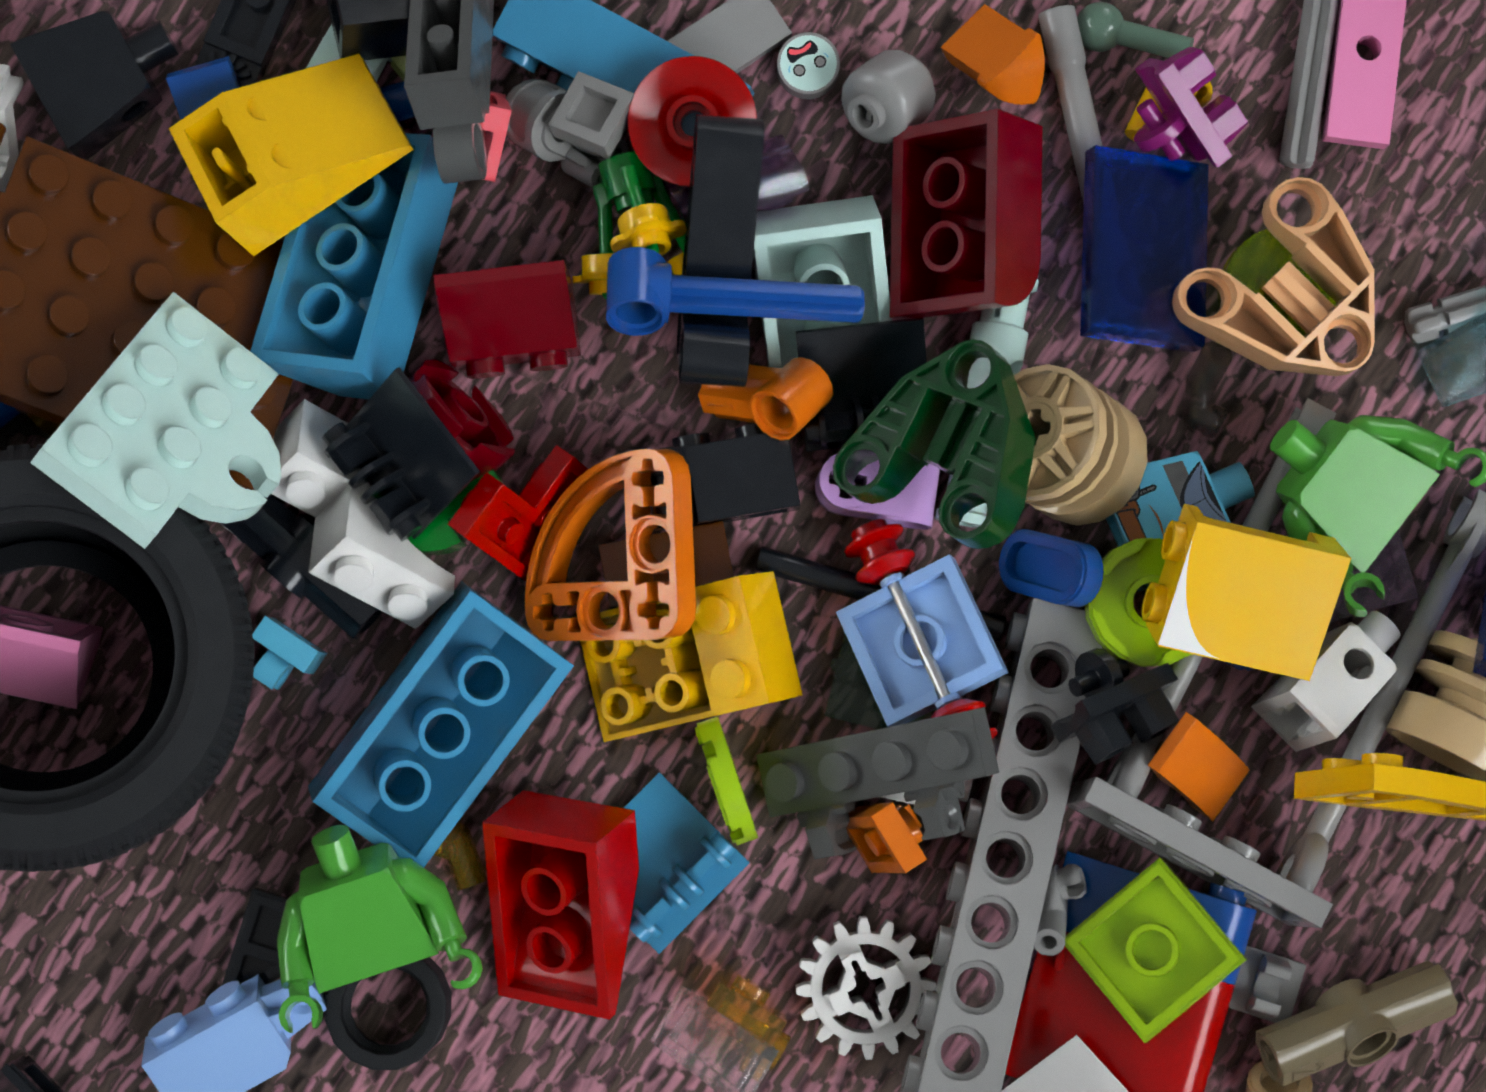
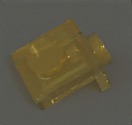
(746, 1005)

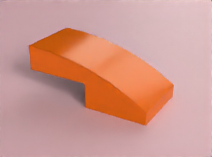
(1199, 766)

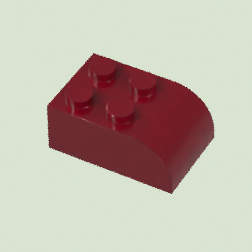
(965, 214)

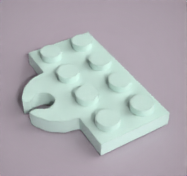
(169, 429)

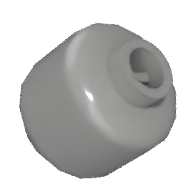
(888, 95)

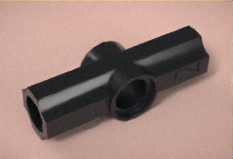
(285, 552)

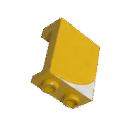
(1244, 594)

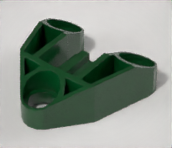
(963, 431)

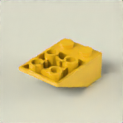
(288, 147)
(723, 664)

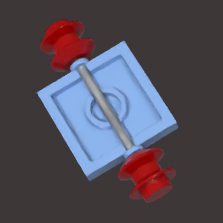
(919, 633)

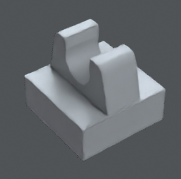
(592, 115)
(1267, 985)

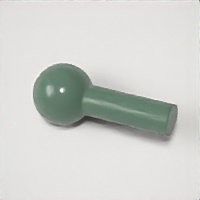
(1104, 28)

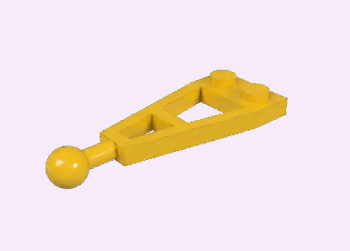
(1384, 784)

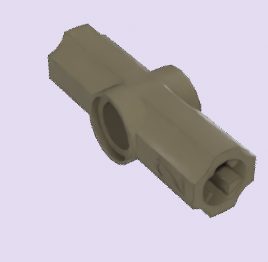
(1356, 1022)

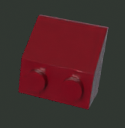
(508, 318)

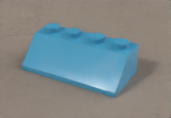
(357, 279)
(439, 727)

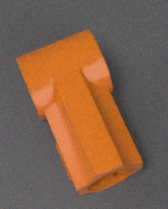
(773, 398)

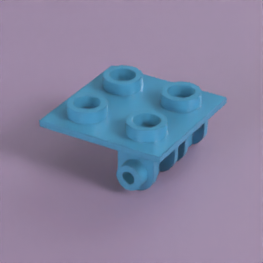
(680, 863)

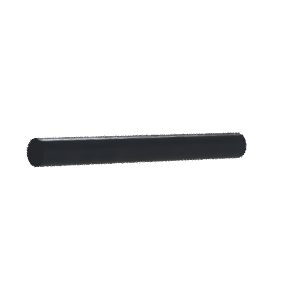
(838, 581)

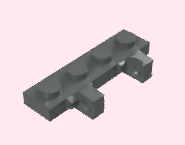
(920, 758)

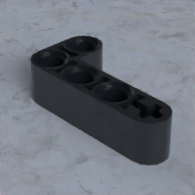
(720, 243)

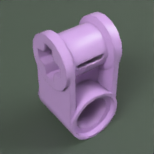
(910, 508)

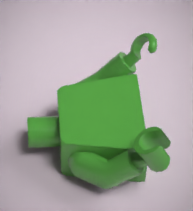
(1360, 485)
(362, 918)

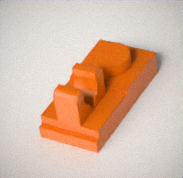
(887, 837)

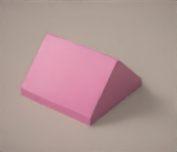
(45, 656)

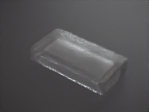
(712, 1045)

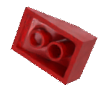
(561, 900)

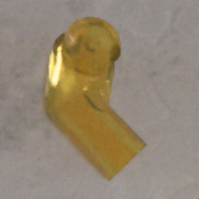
(462, 858)

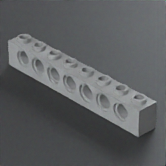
(1040, 632)

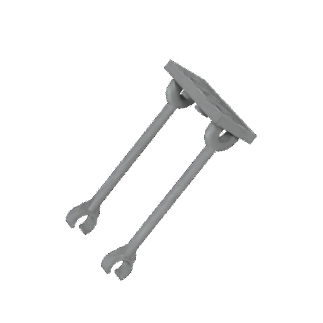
(1228, 861)

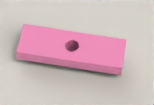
(1361, 89)

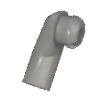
(1063, 885)

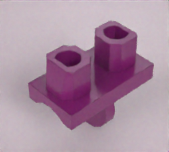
(1201, 130)

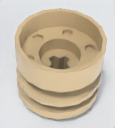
(1085, 447)
(1454, 721)

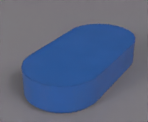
(1051, 568)

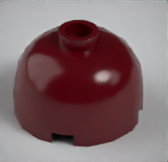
(470, 420)

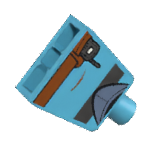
(1170, 485)

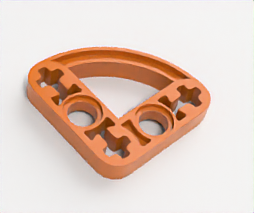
(640, 593)

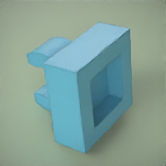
(284, 652)

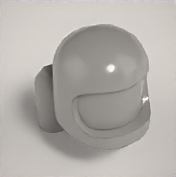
(532, 108)

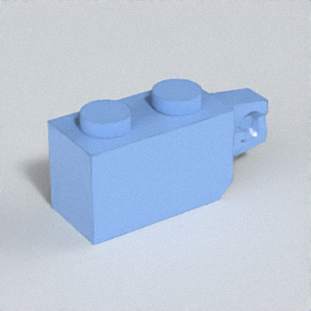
(227, 1041)

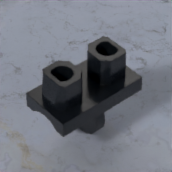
(1109, 697)

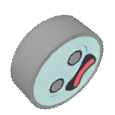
(808, 65)

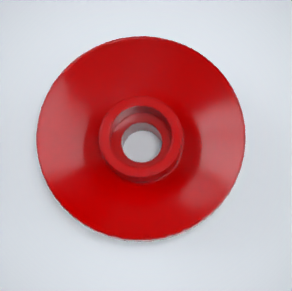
(671, 94)

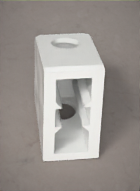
(1343, 682)

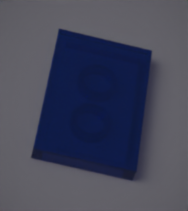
(1139, 241)

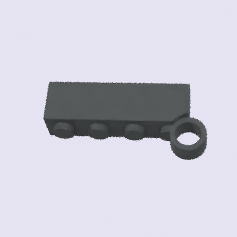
(451, 80)

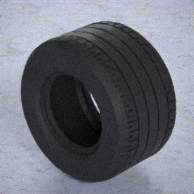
(199, 678)

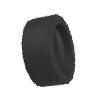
(391, 1056)

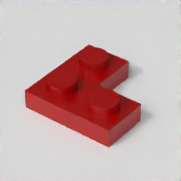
(510, 523)

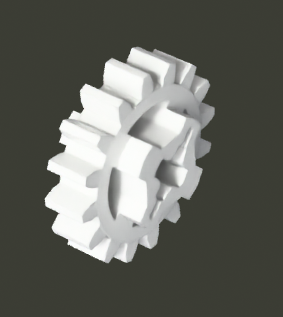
(837, 1000)

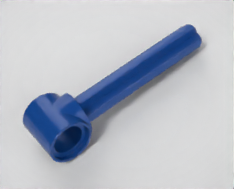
(645, 292)

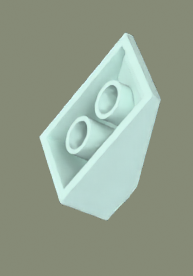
(823, 245)

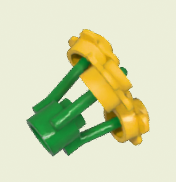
(641, 223)

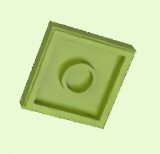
(1153, 950)

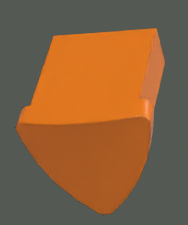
(999, 56)

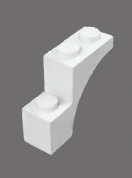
(347, 536)

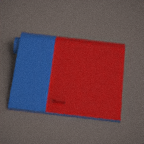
(1067, 1002)

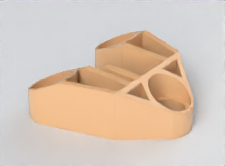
(1331, 257)

